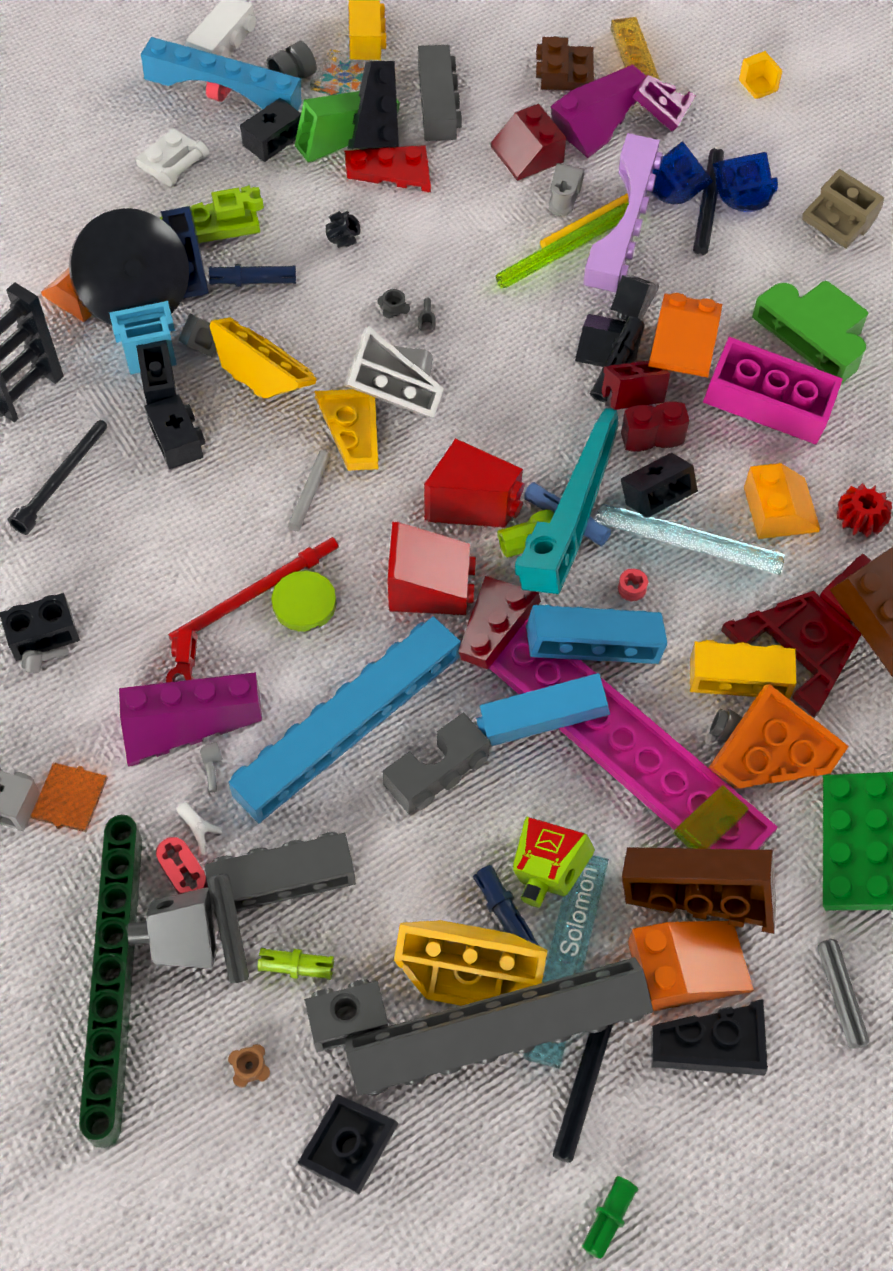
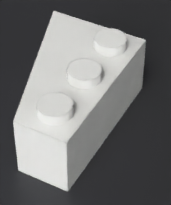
(391, 377)

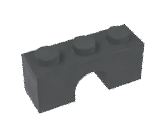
(417, 783)

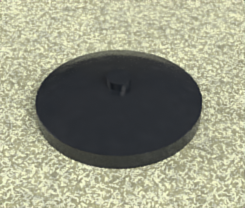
(127, 263)

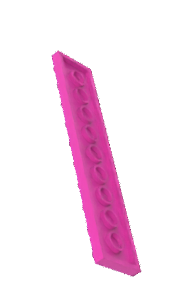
(633, 747)

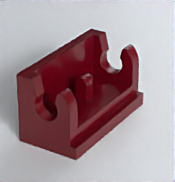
(635, 384)

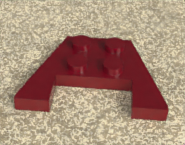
(815, 631)

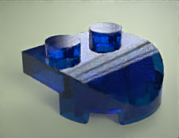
(679, 176)
(745, 182)

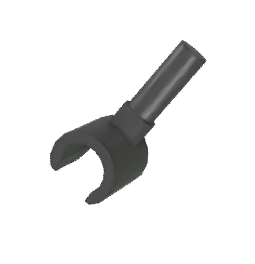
(427, 315)

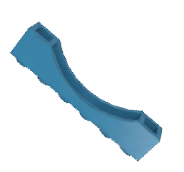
(174, 63)

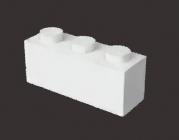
(223, 28)

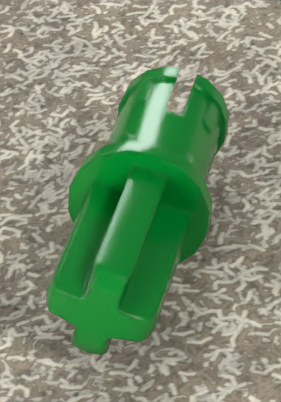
(609, 1217)

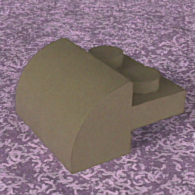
(844, 209)

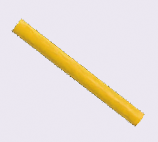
(584, 220)

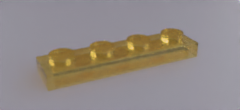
(632, 45)

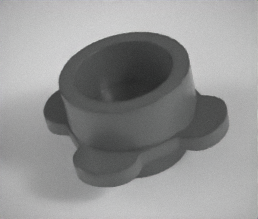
(393, 303)

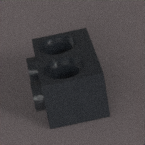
(41, 631)

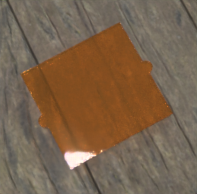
(69, 797)

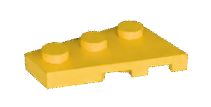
(352, 425)

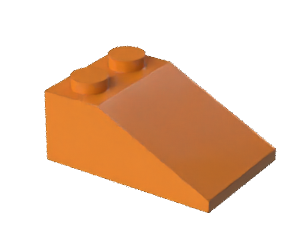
(686, 334)
(690, 962)

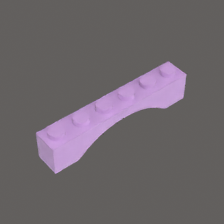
(609, 255)

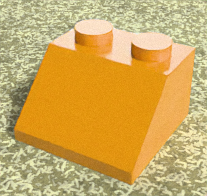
(779, 502)

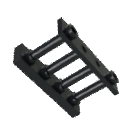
(38, 348)

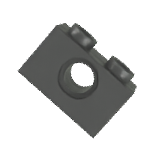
(328, 1029)

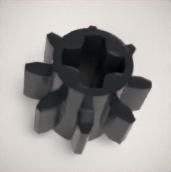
(342, 229)

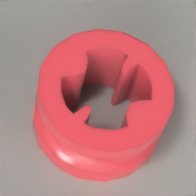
(637, 577)

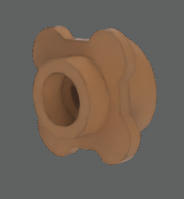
(240, 1058)

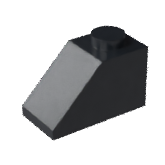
(633, 297)

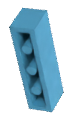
(596, 634)

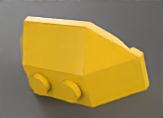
(257, 360)
(465, 961)

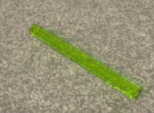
(560, 247)

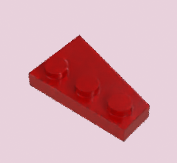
(395, 164)

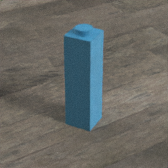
(543, 710)

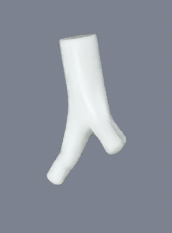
(197, 825)

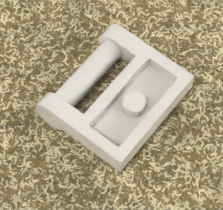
(171, 156)

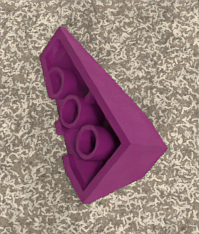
(595, 109)

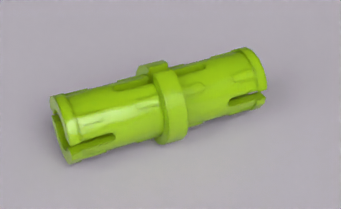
(295, 963)

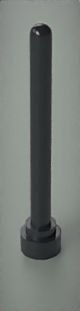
(24, 518)

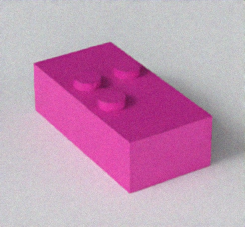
(773, 390)

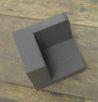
(198, 335)

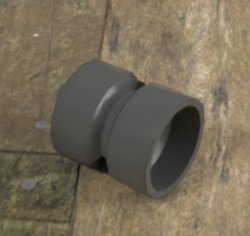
(294, 61)

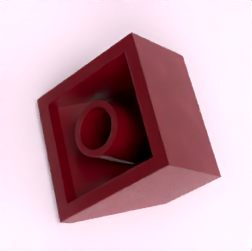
(530, 143)

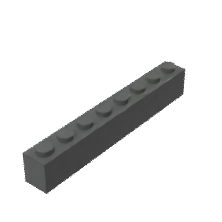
(498, 1026)

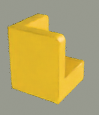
(760, 75)

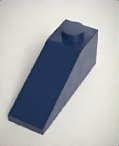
(183, 224)

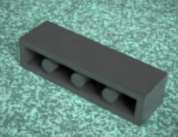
(438, 94)
(286, 871)

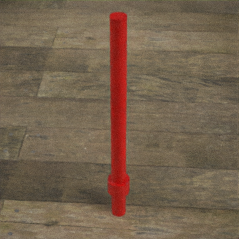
(307, 559)

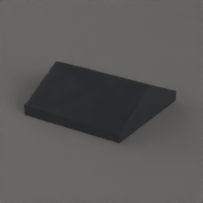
(597, 340)
(347, 1144)

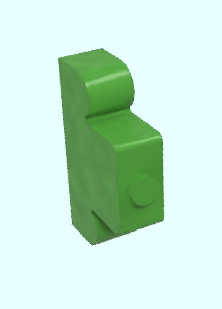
(818, 326)

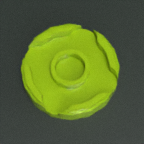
(304, 600)

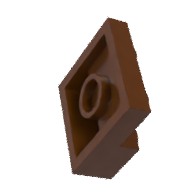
(563, 65)

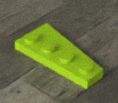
(211, 229)

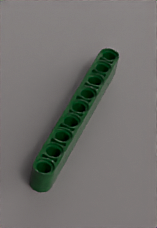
(115, 991)

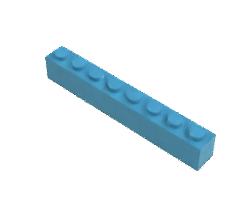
(344, 719)

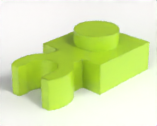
(232, 203)

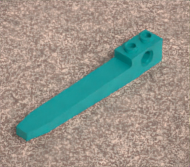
(555, 544)

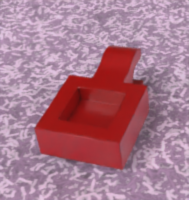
(184, 650)

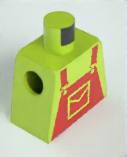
(549, 859)

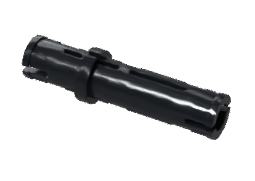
(622, 348)

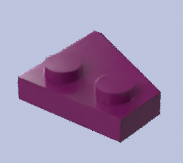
(663, 101)

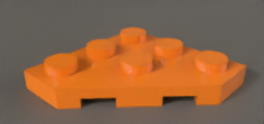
(776, 744)

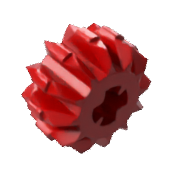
(864, 510)

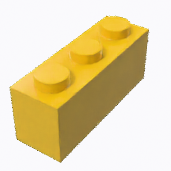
(366, 29)
(741, 668)

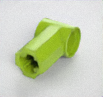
(513, 538)

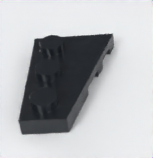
(377, 113)
(713, 1043)

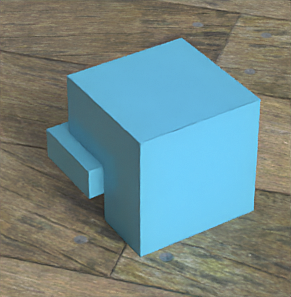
(143, 326)

